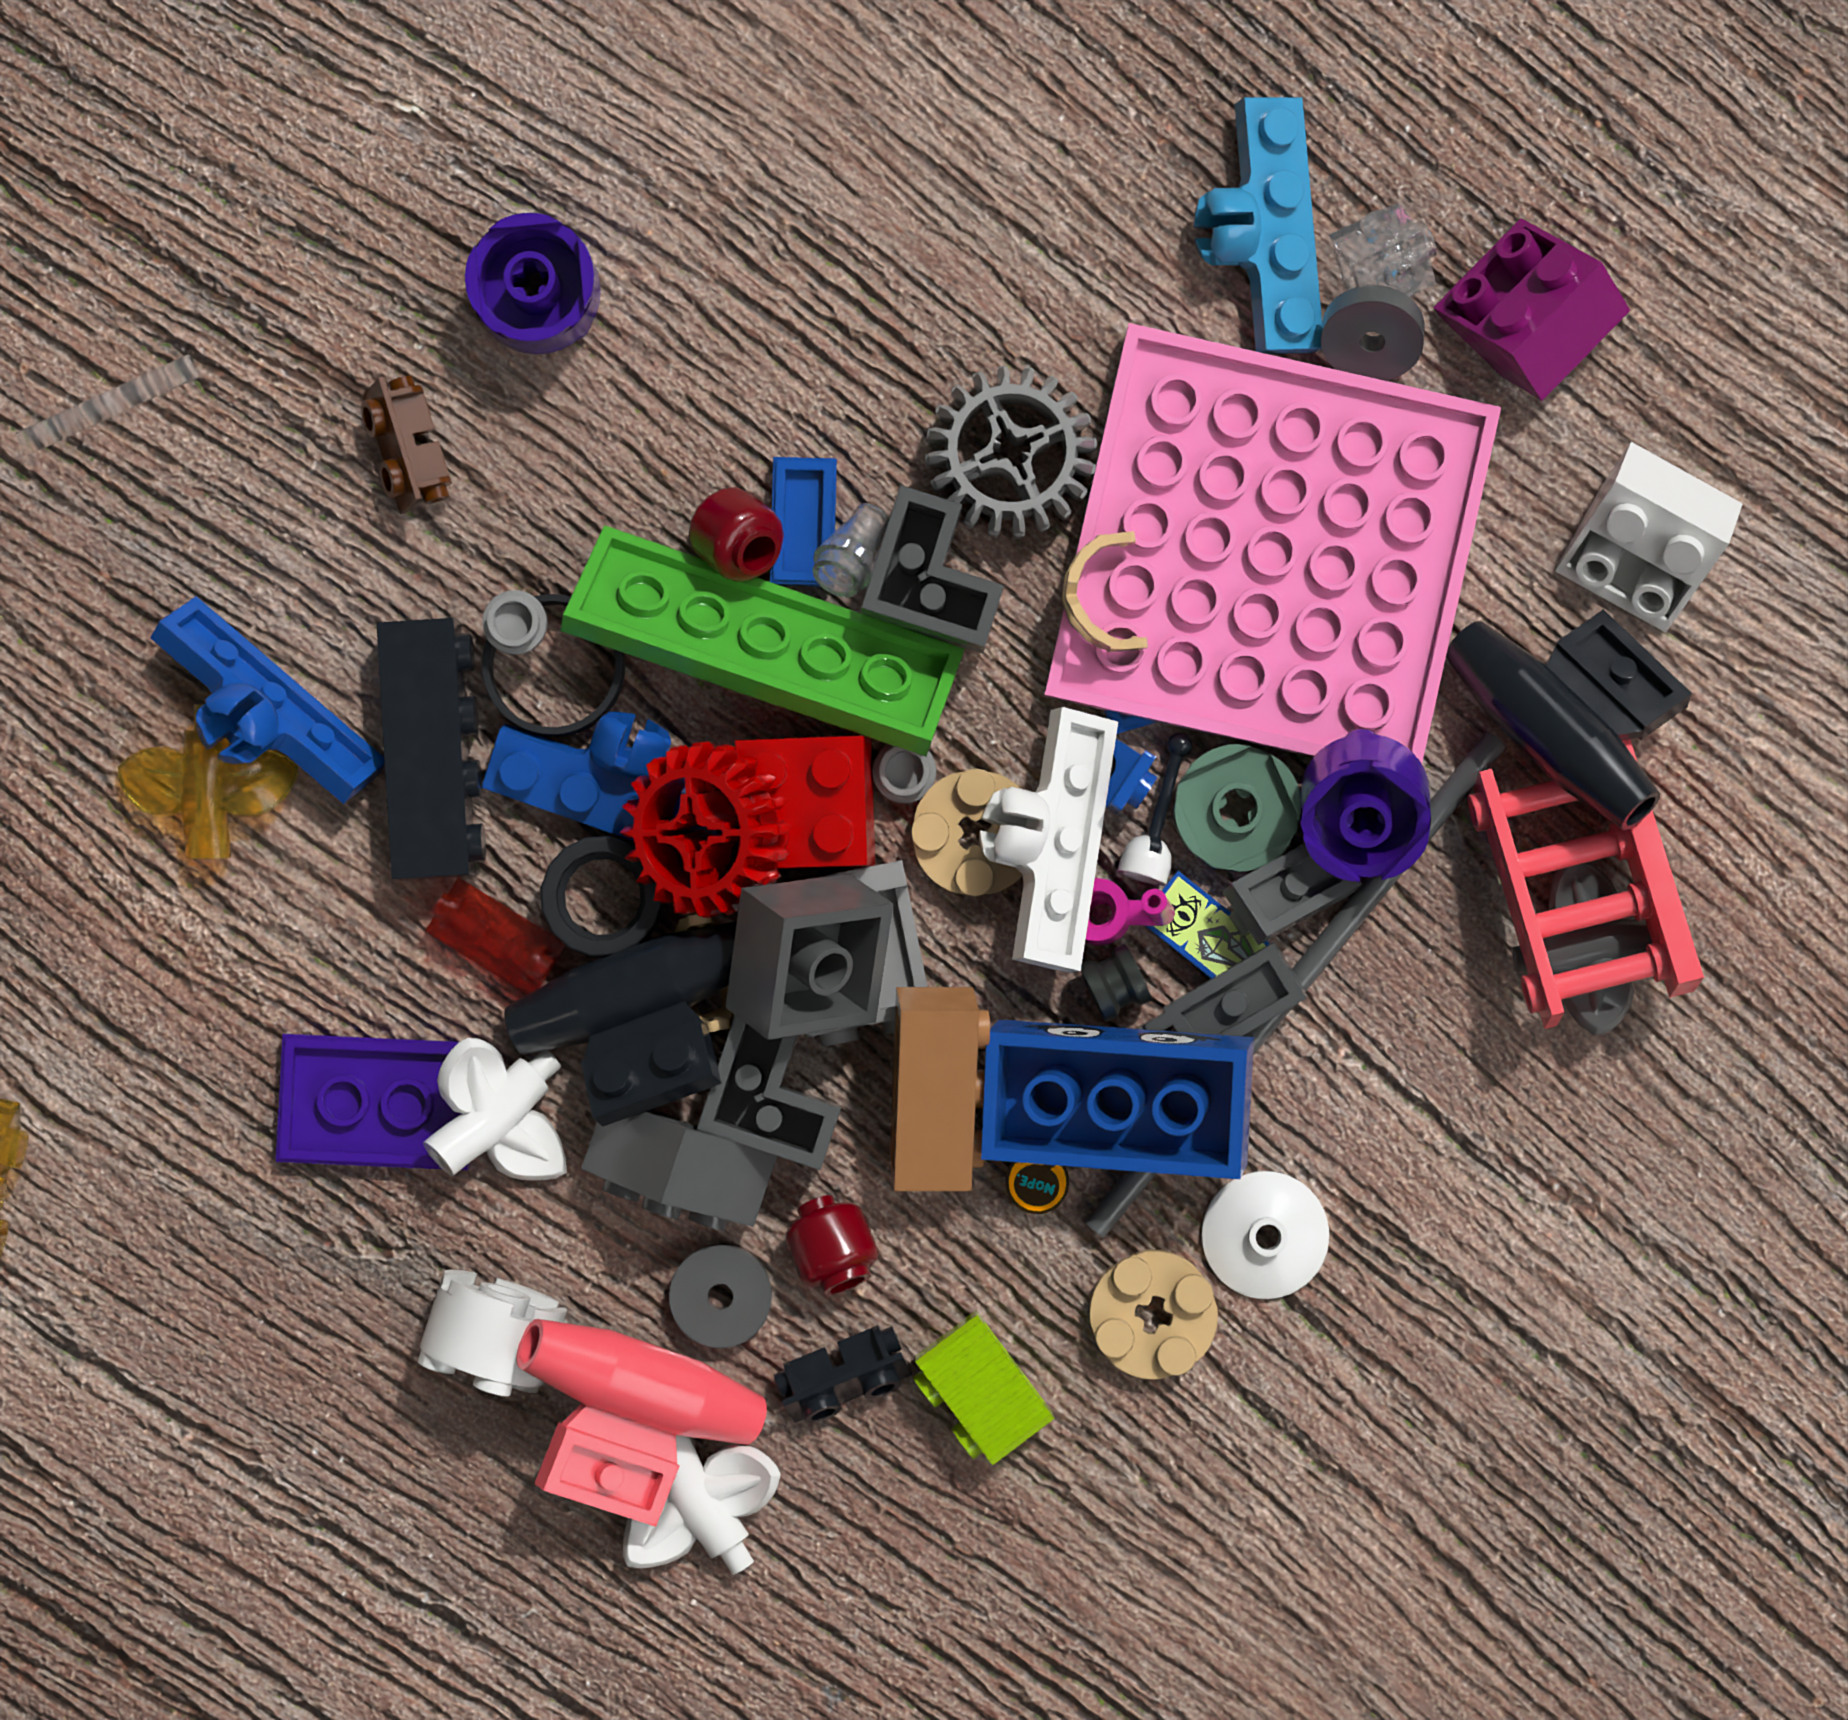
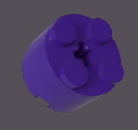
(503, 265)
(1365, 807)

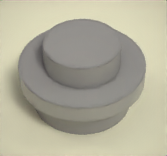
(514, 622)
(903, 774)

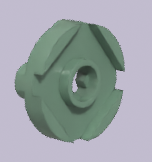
(1250, 774)

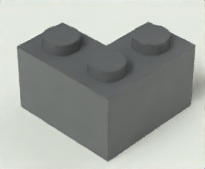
(916, 588)
(757, 1109)
(680, 1169)

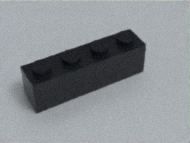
(428, 749)

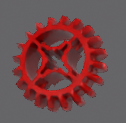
(711, 780)

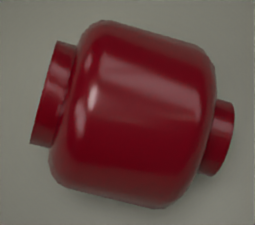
(736, 534)
(831, 1245)

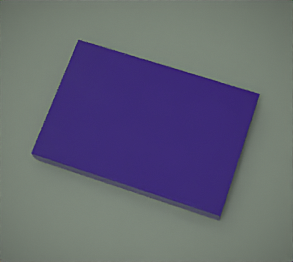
(360, 1100)

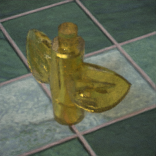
(205, 789)

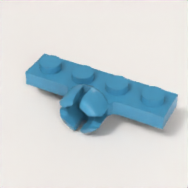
(1269, 225)

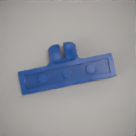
(262, 705)
(575, 782)

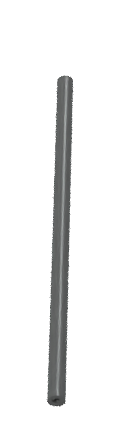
(1323, 951)

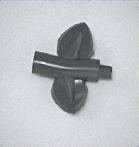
(1604, 1008)

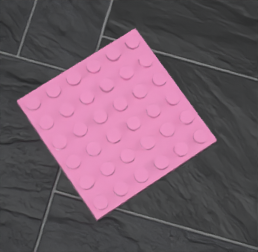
(1285, 549)

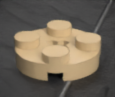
(938, 834)
(1172, 1346)

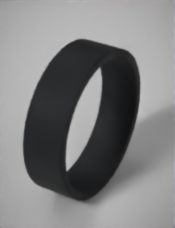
(587, 722)

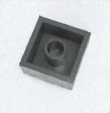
(808, 955)

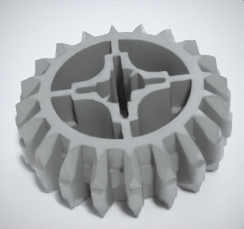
(1039, 438)

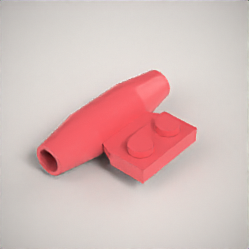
(634, 1401)

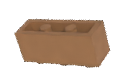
(936, 1088)

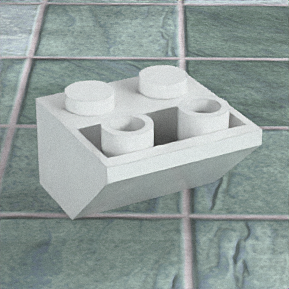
(1650, 537)

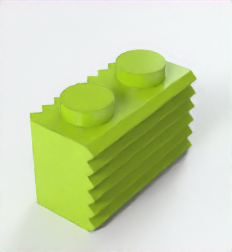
(982, 1389)

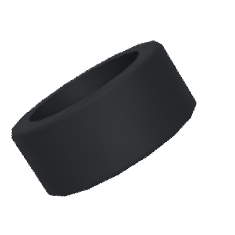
(554, 901)

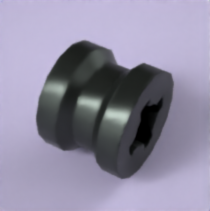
(1115, 982)

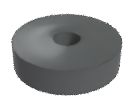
(1379, 311)
(713, 1324)

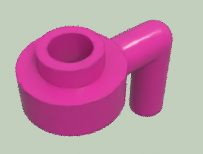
(1151, 910)

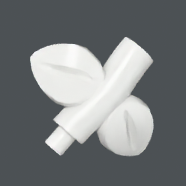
(497, 1113)
(705, 1507)

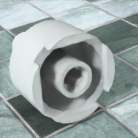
(481, 1330)

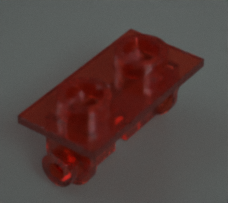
(494, 936)

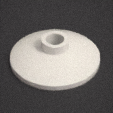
(1232, 1226)

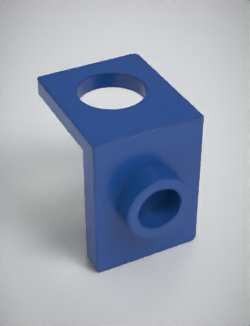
(1130, 778)

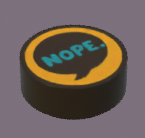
(1036, 1186)

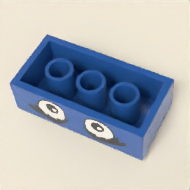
(1117, 1098)

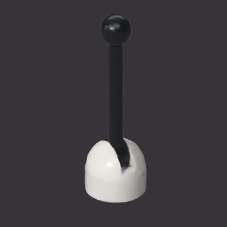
(1147, 856)

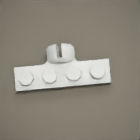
(1056, 838)

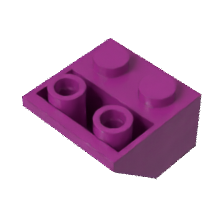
(1533, 307)

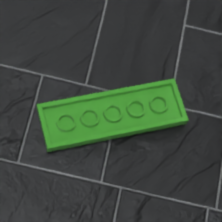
(763, 641)

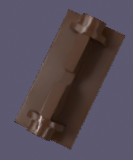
(394, 421)

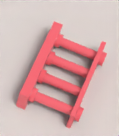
(1649, 898)

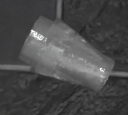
(849, 555)

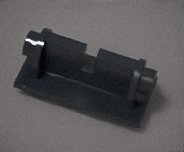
(822, 1388)

